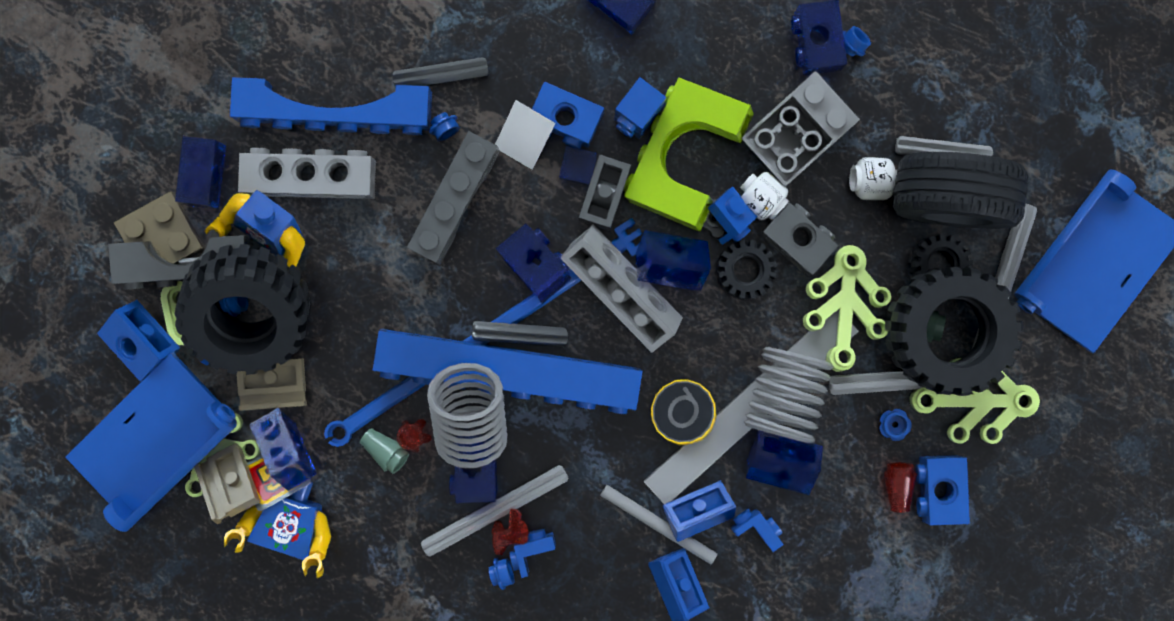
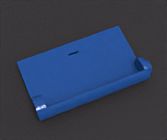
(1084, 273)
(167, 434)

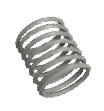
(786, 402)
(441, 417)

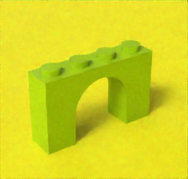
(686, 109)

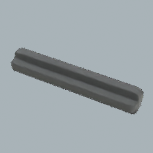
(441, 72)
(519, 333)

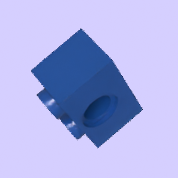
(638, 109)
(587, 115)
(137, 339)
(952, 507)

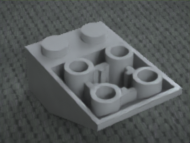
(800, 128)

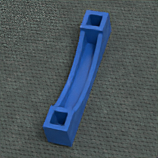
(404, 109)

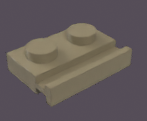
(274, 388)
(227, 483)

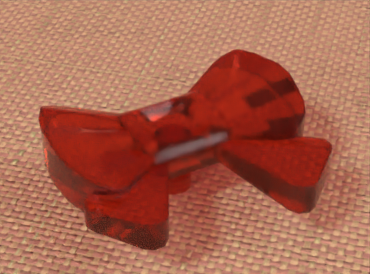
(516, 532)

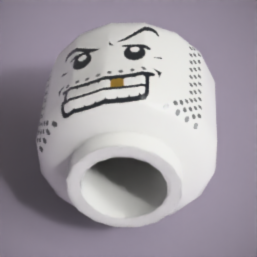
(873, 178)
(764, 195)

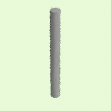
(656, 523)

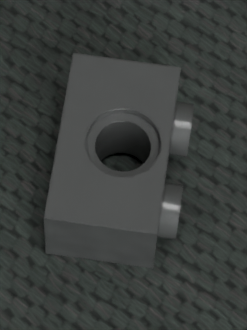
(604, 192)
(780, 235)

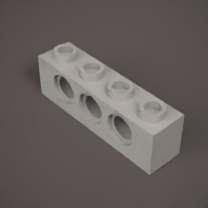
(358, 184)
(617, 286)

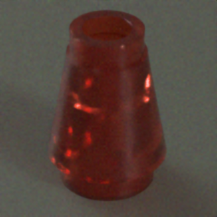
(900, 485)

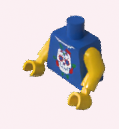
(265, 224)
(289, 527)

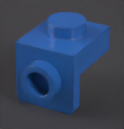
(732, 215)
(766, 529)
(537, 543)

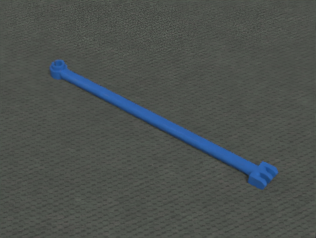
(513, 316)

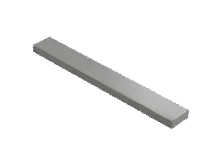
(729, 426)

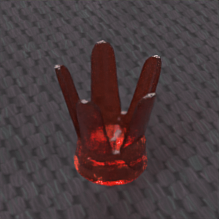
(411, 435)

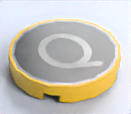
(683, 412)

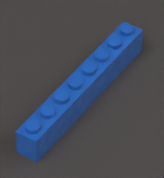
(518, 370)

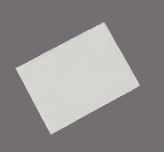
(524, 134)

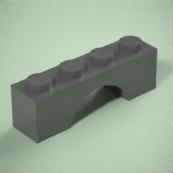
(453, 196)
(139, 262)

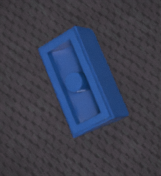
(699, 511)
(678, 585)

